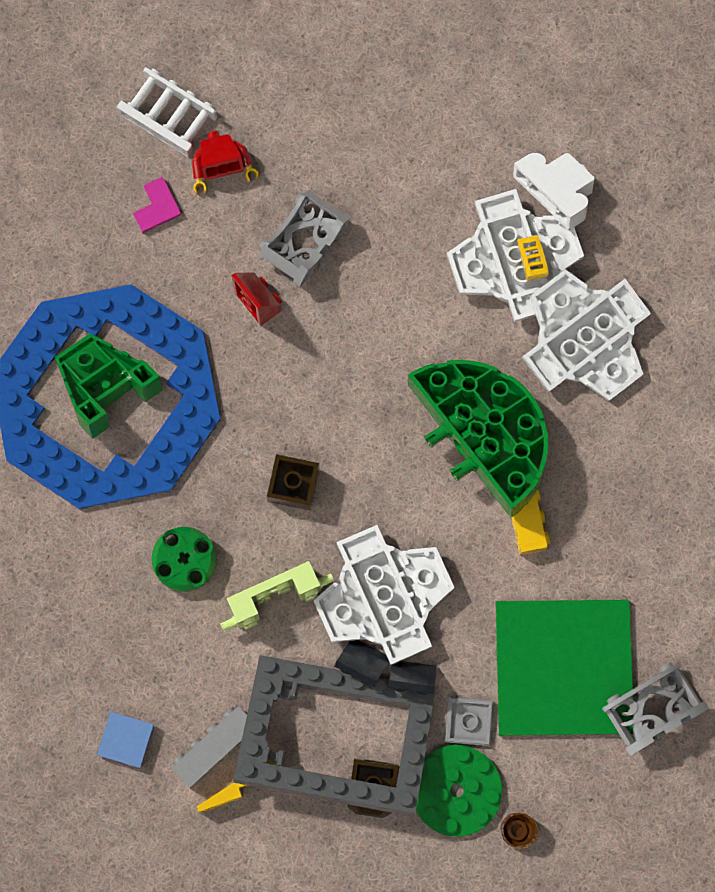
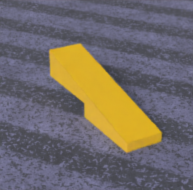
(225, 796)

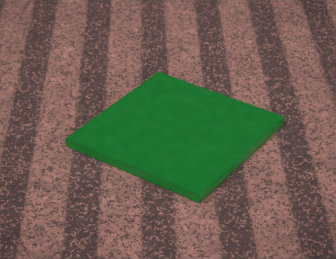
(561, 666)

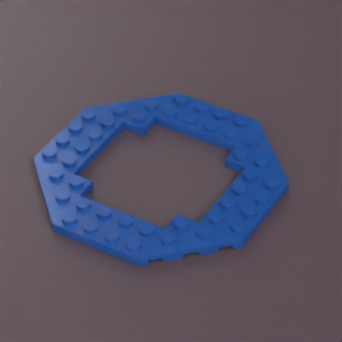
(171, 447)

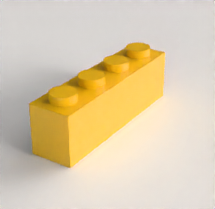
(529, 528)

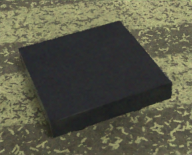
(362, 662)
(413, 677)

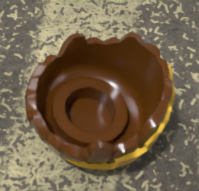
(519, 830)

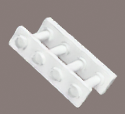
(148, 122)

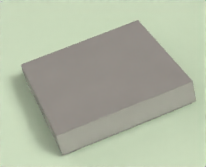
(469, 721)

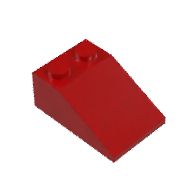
(255, 296)

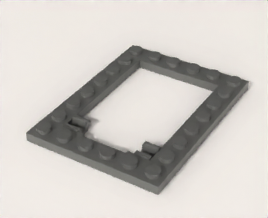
(253, 757)

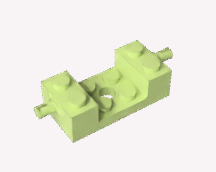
(302, 578)

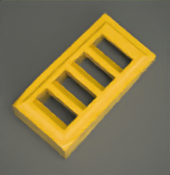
(537, 273)

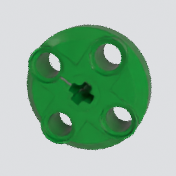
(183, 559)

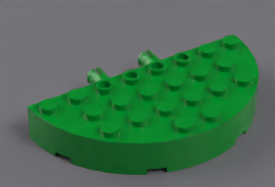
(490, 424)

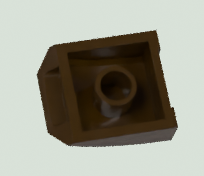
(376, 773)

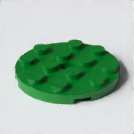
(480, 794)

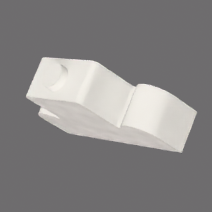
(558, 185)

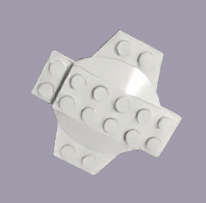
(492, 260)
(586, 335)
(384, 595)

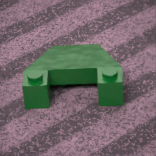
(99, 375)

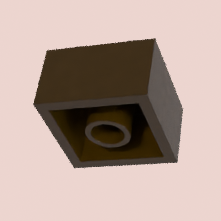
(293, 482)

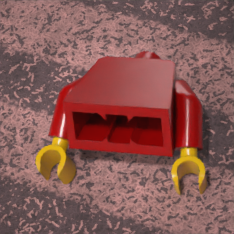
(219, 158)

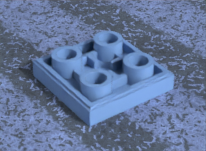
(125, 740)

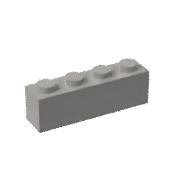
(212, 749)

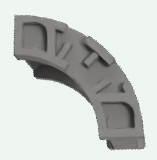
(300, 268)
(688, 708)

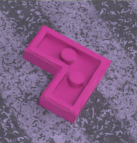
(162, 207)

